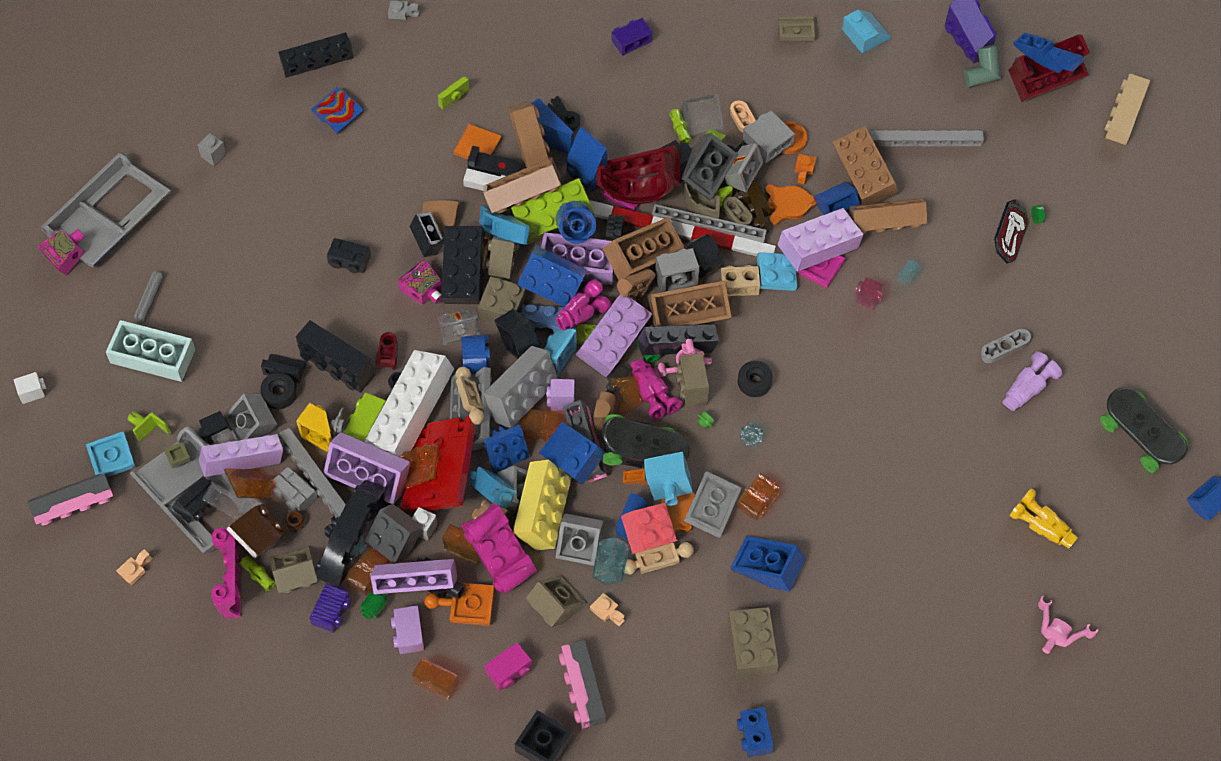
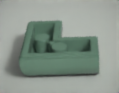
(987, 71)

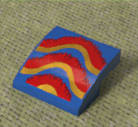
(337, 110)

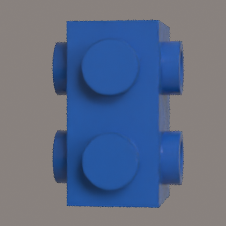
(755, 732)

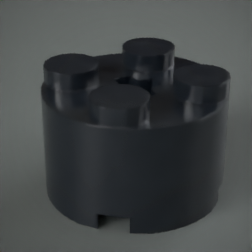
(706, 254)

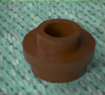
(294, 515)

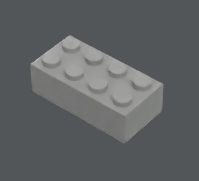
(520, 386)

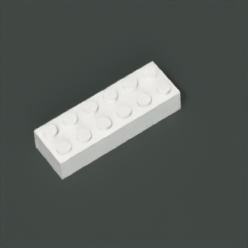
(410, 403)

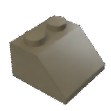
(293, 570)
(555, 600)

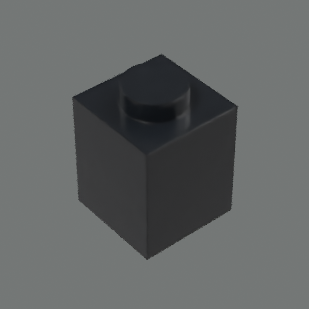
(212, 425)

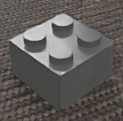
(393, 533)

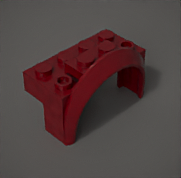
(1034, 79)
(642, 190)

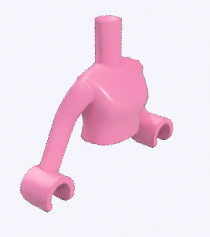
(687, 349)
(1059, 630)

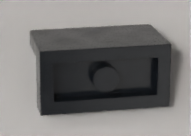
(281, 364)

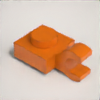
(804, 166)

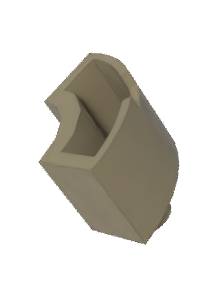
(699, 204)

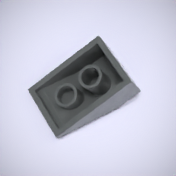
(708, 165)

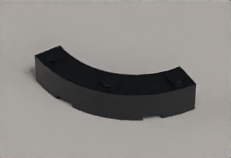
(348, 531)

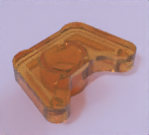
(629, 392)

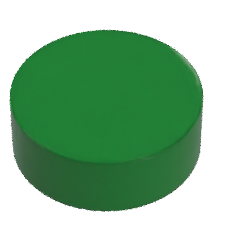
(1038, 214)

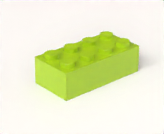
(542, 211)

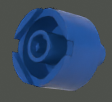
(584, 227)
(475, 353)

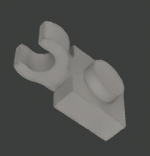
(401, 9)

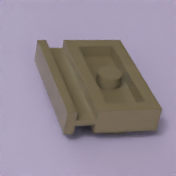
(796, 28)

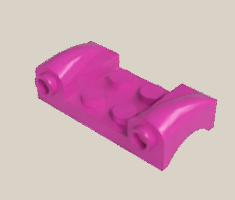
(499, 549)
(227, 596)

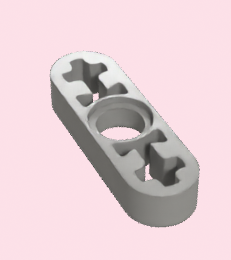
(1010, 339)

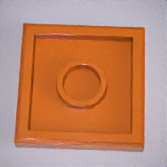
(477, 137)

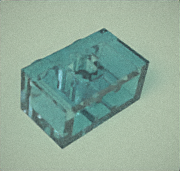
(610, 560)

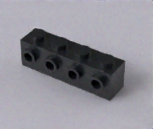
(316, 54)
(669, 338)

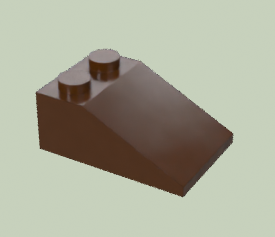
(257, 530)

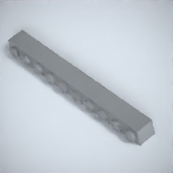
(927, 138)
(710, 223)
(312, 472)

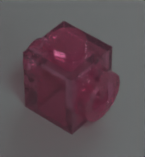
(869, 293)

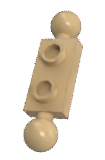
(469, 395)
(658, 558)

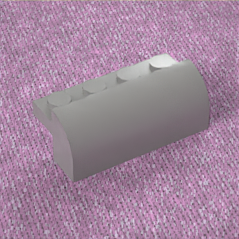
(483, 381)

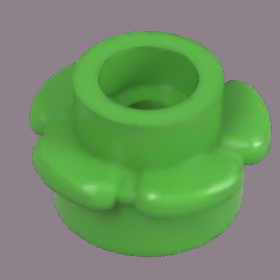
(705, 420)

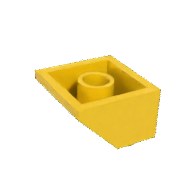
(315, 427)

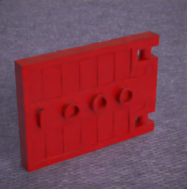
(452, 466)

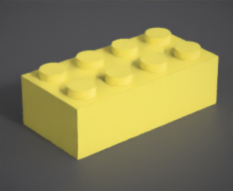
(542, 505)

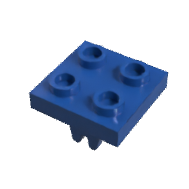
(506, 448)

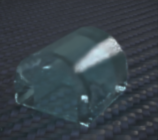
(909, 272)

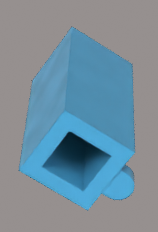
(492, 487)

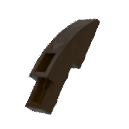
(757, 202)

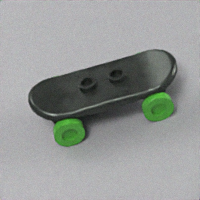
(1145, 427)
(639, 440)

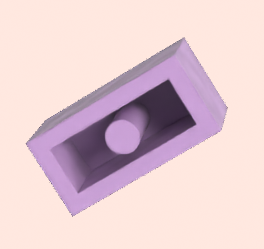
(560, 394)
(408, 630)

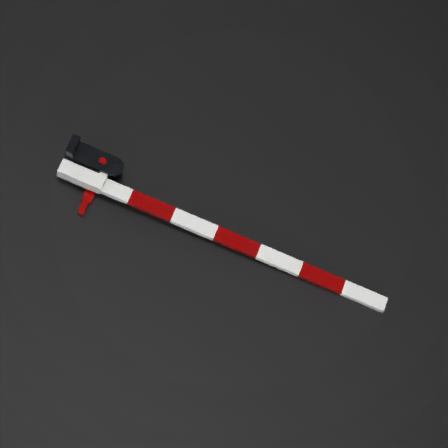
(486, 168)

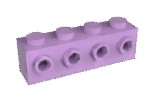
(240, 454)
(414, 576)

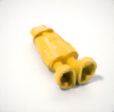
(1045, 523)

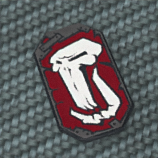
(1011, 231)

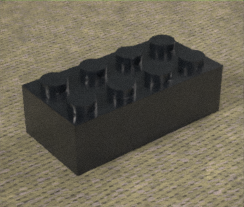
(463, 264)
(334, 356)

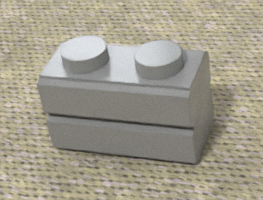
(294, 490)

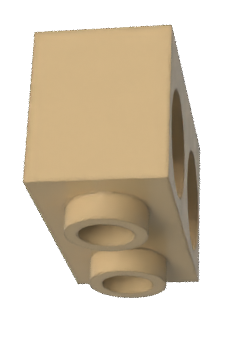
(740, 285)

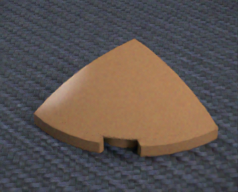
(443, 212)

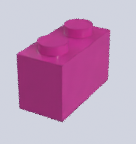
(508, 667)

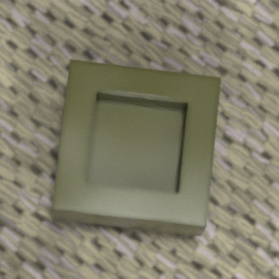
(177, 455)

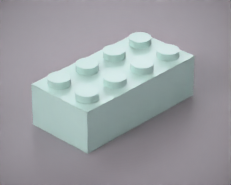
(150, 350)

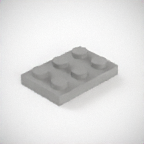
(712, 504)

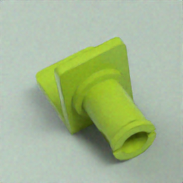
(146, 425)

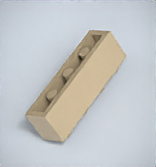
(1127, 109)

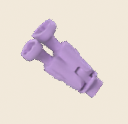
(1030, 384)

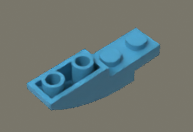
(503, 226)

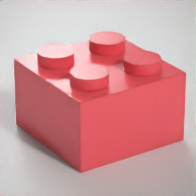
(648, 528)

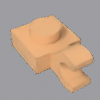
(133, 569)
(607, 608)

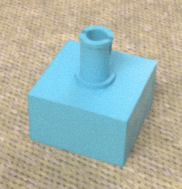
(668, 477)

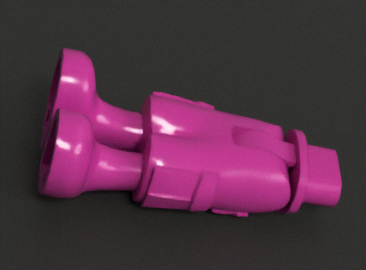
(579, 310)
(654, 387)

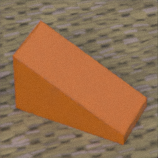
(635, 477)

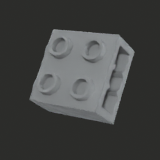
(769, 134)

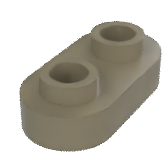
(737, 214)

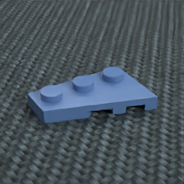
(543, 316)

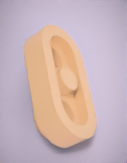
(742, 118)

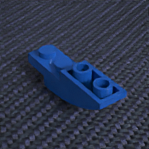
(1046, 54)

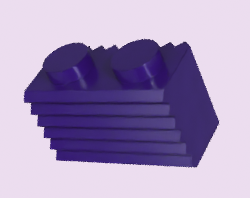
(631, 36)
(330, 608)

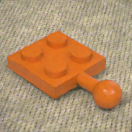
(471, 608)

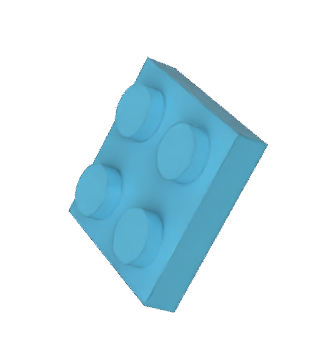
(776, 272)
(110, 455)

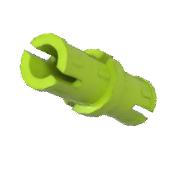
(680, 126)
(258, 573)

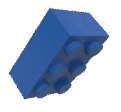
(551, 276)

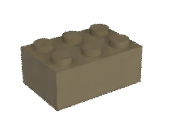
(752, 642)

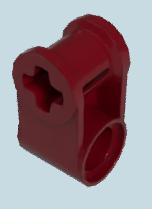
(387, 354)

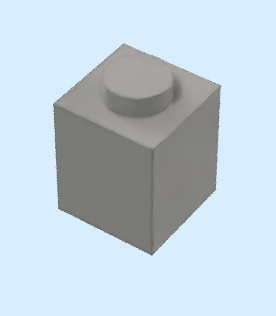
(211, 149)

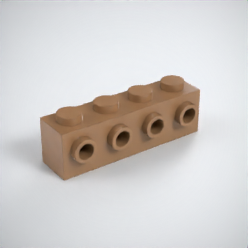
(889, 215)

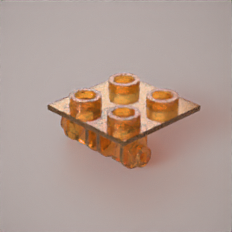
(422, 464)
(249, 483)

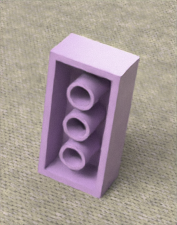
(820, 239)
(586, 254)
(613, 334)
(355, 461)

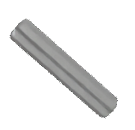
(148, 296)

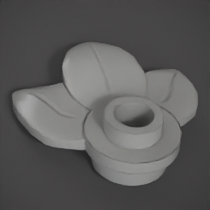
(338, 424)

